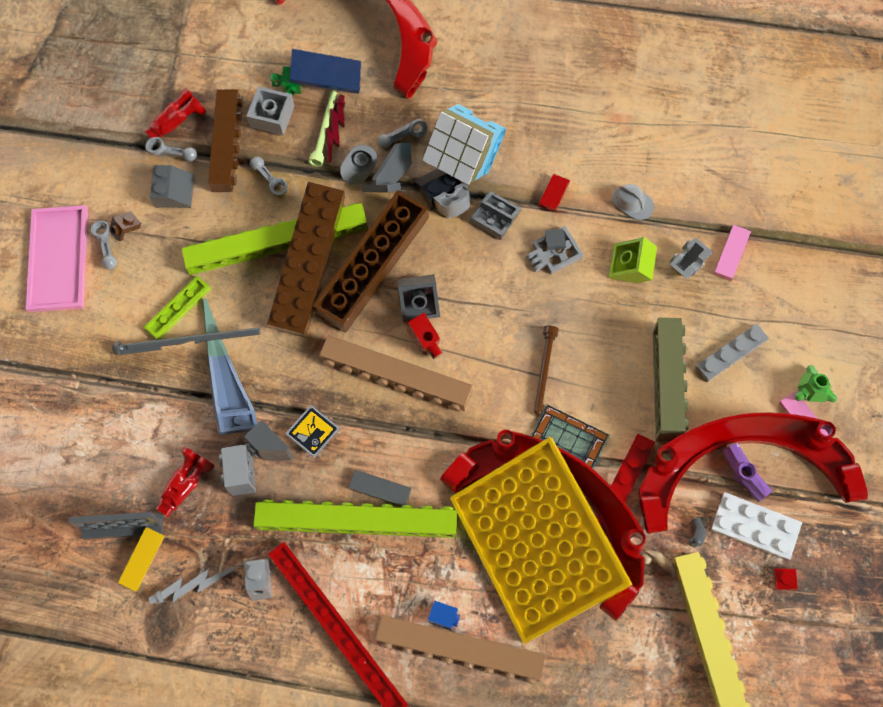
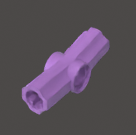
(738, 462)

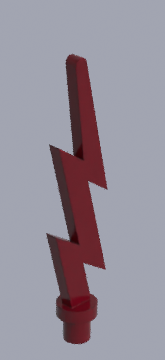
(336, 119)

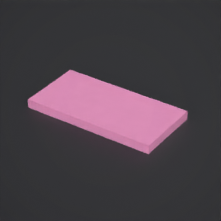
(57, 259)

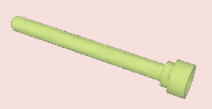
(316, 158)

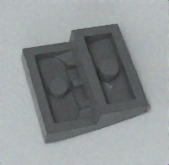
(495, 215)

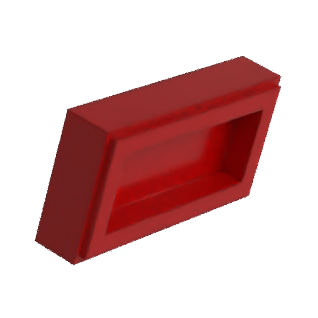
(554, 193)

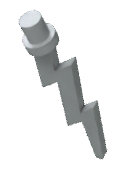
(180, 591)

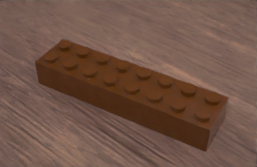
(306, 259)
(371, 261)

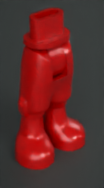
(173, 116)
(180, 484)

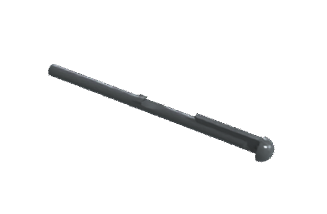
(155, 345)

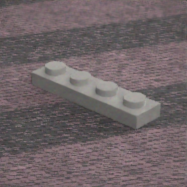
(732, 352)

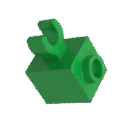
(290, 88)

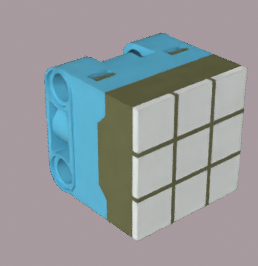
(463, 144)

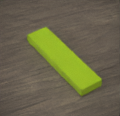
(177, 308)

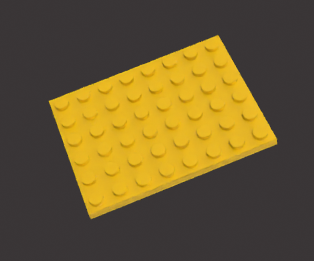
(539, 541)

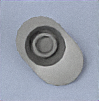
(358, 164)
(633, 202)

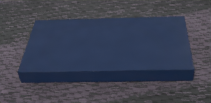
(325, 71)

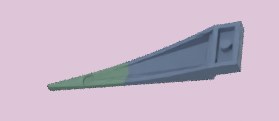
(230, 402)

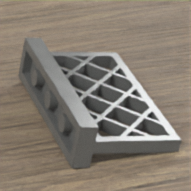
(117, 525)

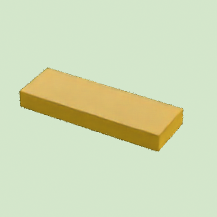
(141, 559)

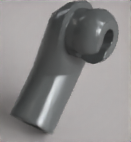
(699, 535)

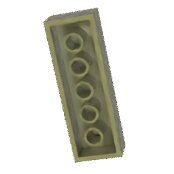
(669, 379)

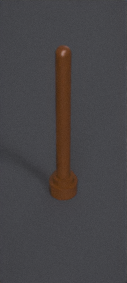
(550, 333)

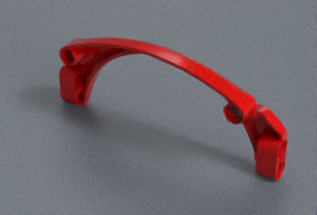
(415, 52)
(787, 431)
(610, 509)

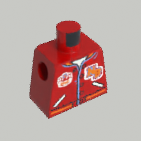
(421, 328)

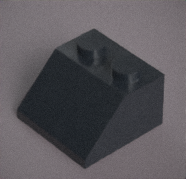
(434, 185)

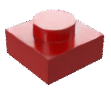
(785, 579)

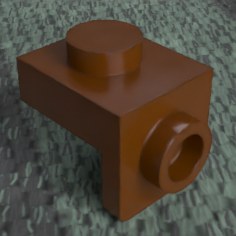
(123, 224)

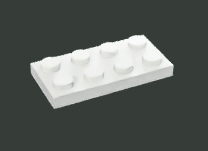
(756, 526)

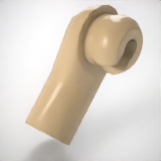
(658, 557)

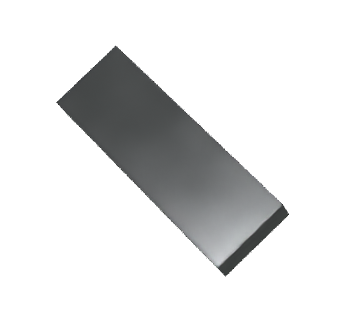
(379, 488)

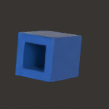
(444, 615)

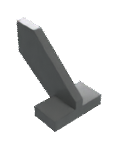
(391, 170)

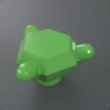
(814, 387)

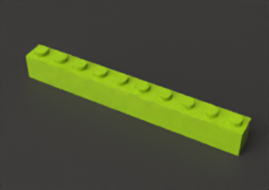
(261, 242)
(356, 519)

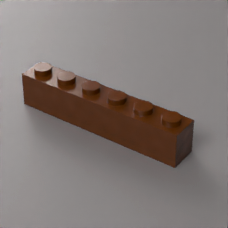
(224, 140)

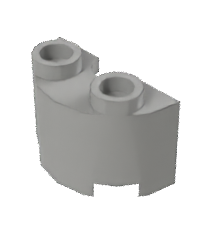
(455, 203)
(691, 259)

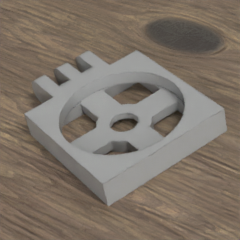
(542, 257)

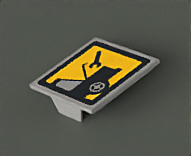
(312, 431)

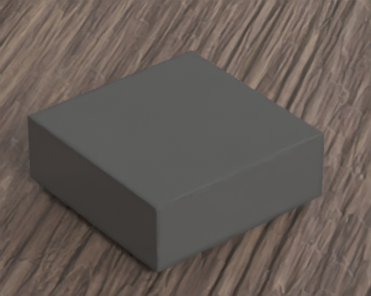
(555, 239)

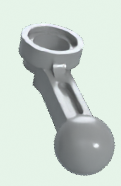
(385, 140)
(188, 154)
(257, 164)
(109, 262)

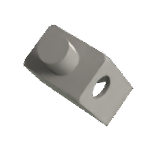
(258, 579)

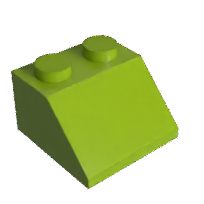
(633, 260)

